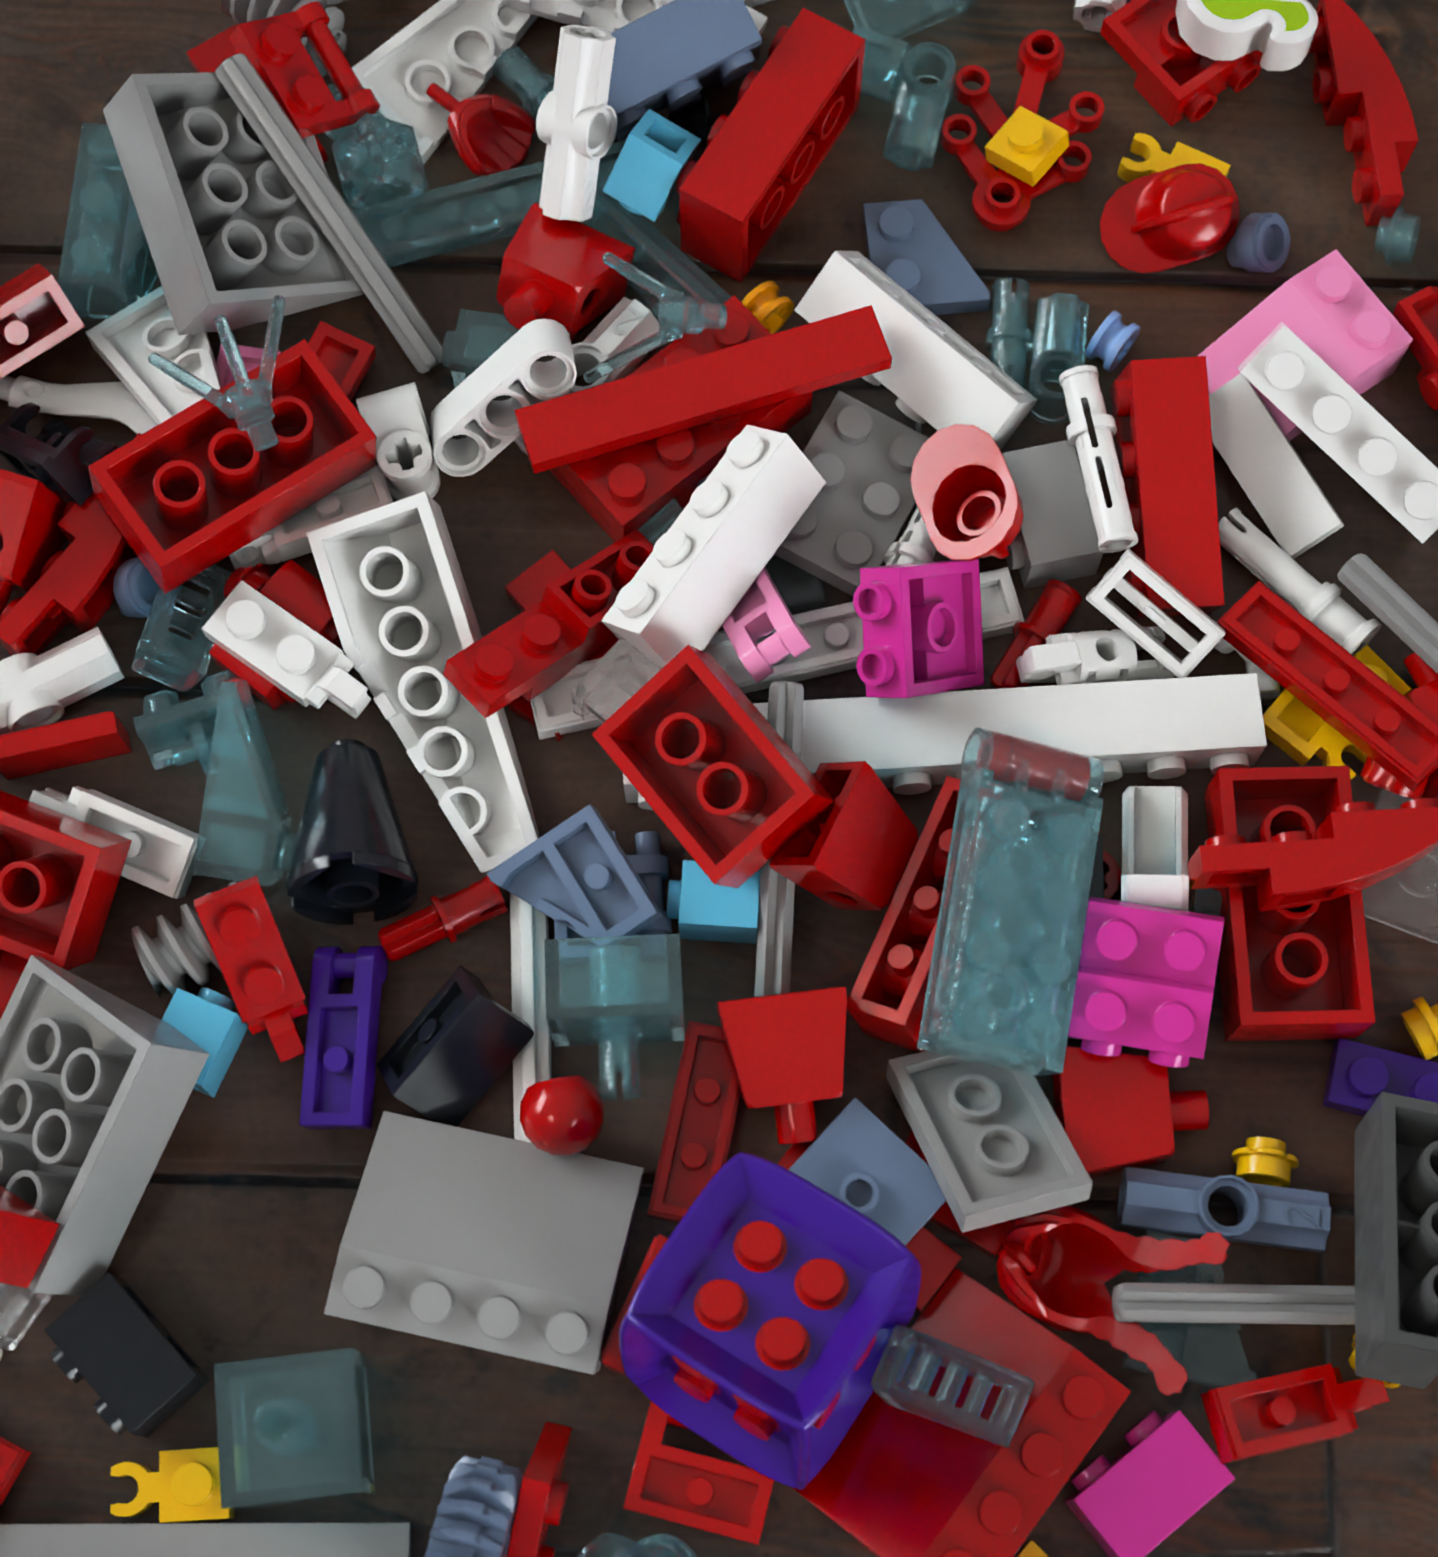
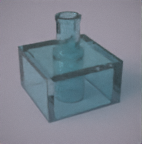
(615, 997)
(293, 1429)

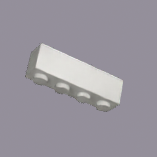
(932, 366)
(1346, 429)
(716, 546)

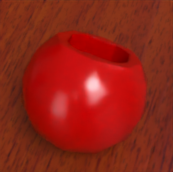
(562, 1114)

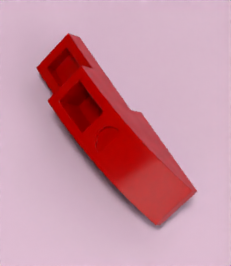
(1366, 97)
(72, 584)
(551, 635)
(1350, 853)

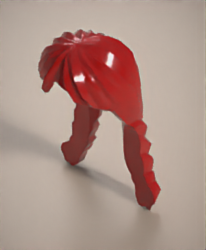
(1058, 1271)

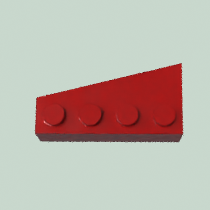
(1170, 476)

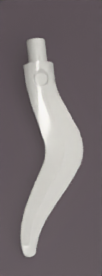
(90, 400)

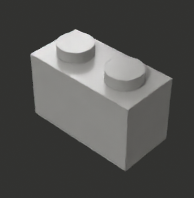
(1057, 525)

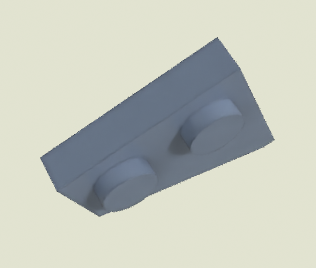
(580, 879)

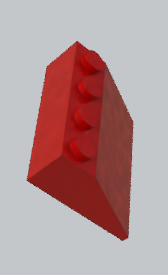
(943, 1493)

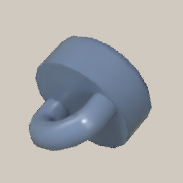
(1259, 243)
(134, 588)

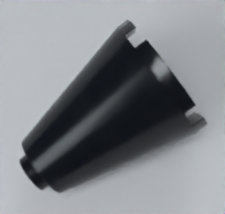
(350, 842)

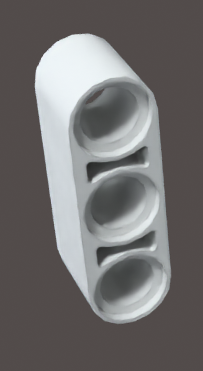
(507, 372)

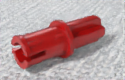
(1045, 619)
(442, 919)

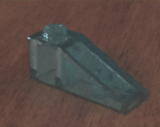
(243, 803)

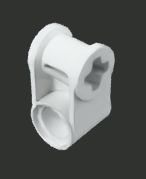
(401, 441)

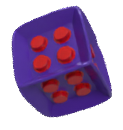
(768, 1318)

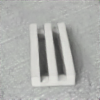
(1115, 580)

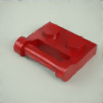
(293, 78)
(695, 1487)

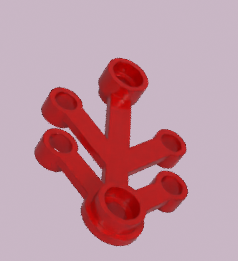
(1036, 71)

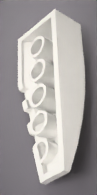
(399, 621)

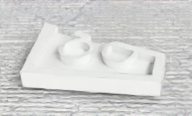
(146, 328)

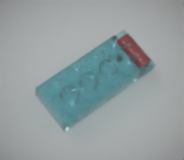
(1013, 904)

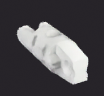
(1090, 659)

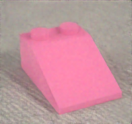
(1332, 316)

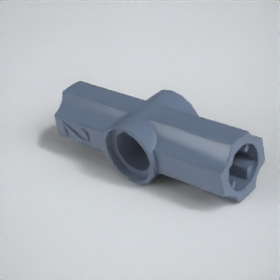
(1265, 1212)

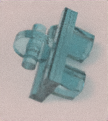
(178, 730)

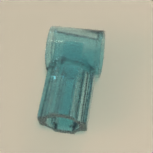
(920, 107)
(1056, 347)

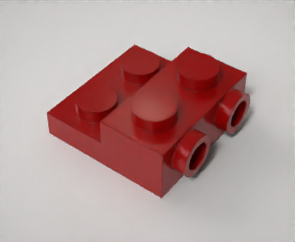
(1167, 69)

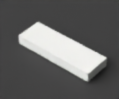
(1269, 468)

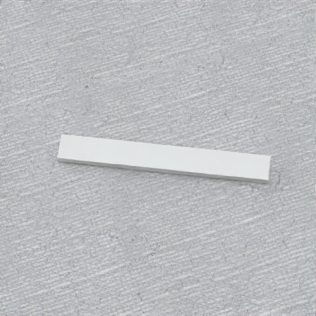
(834, 641)

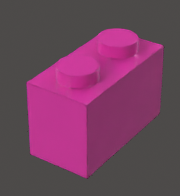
(1148, 1486)

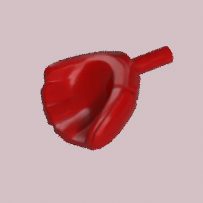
(487, 130)

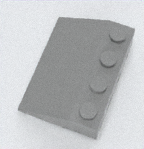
(218, 206)
(85, 1113)
(486, 1243)

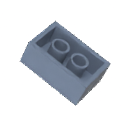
(676, 54)

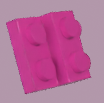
(920, 628)
(1146, 981)

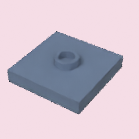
(872, 1172)

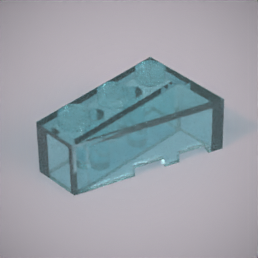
(104, 244)

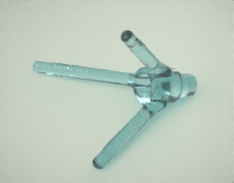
(675, 314)
(248, 399)

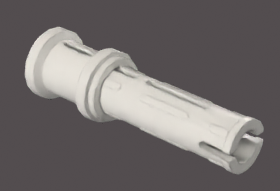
(1293, 584)

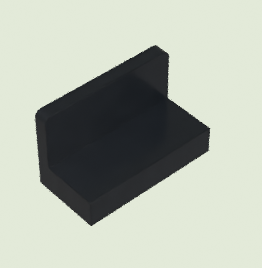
(454, 1050)

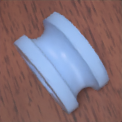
(1112, 341)

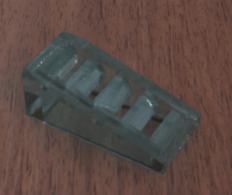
(172, 657)
(910, 1369)

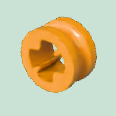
(768, 306)

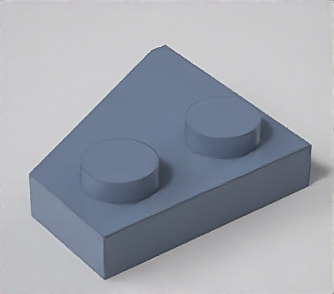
(921, 257)

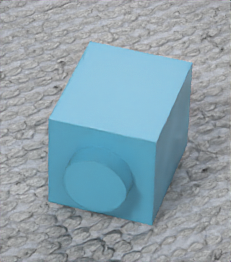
(650, 165)
(713, 910)
(213, 1026)

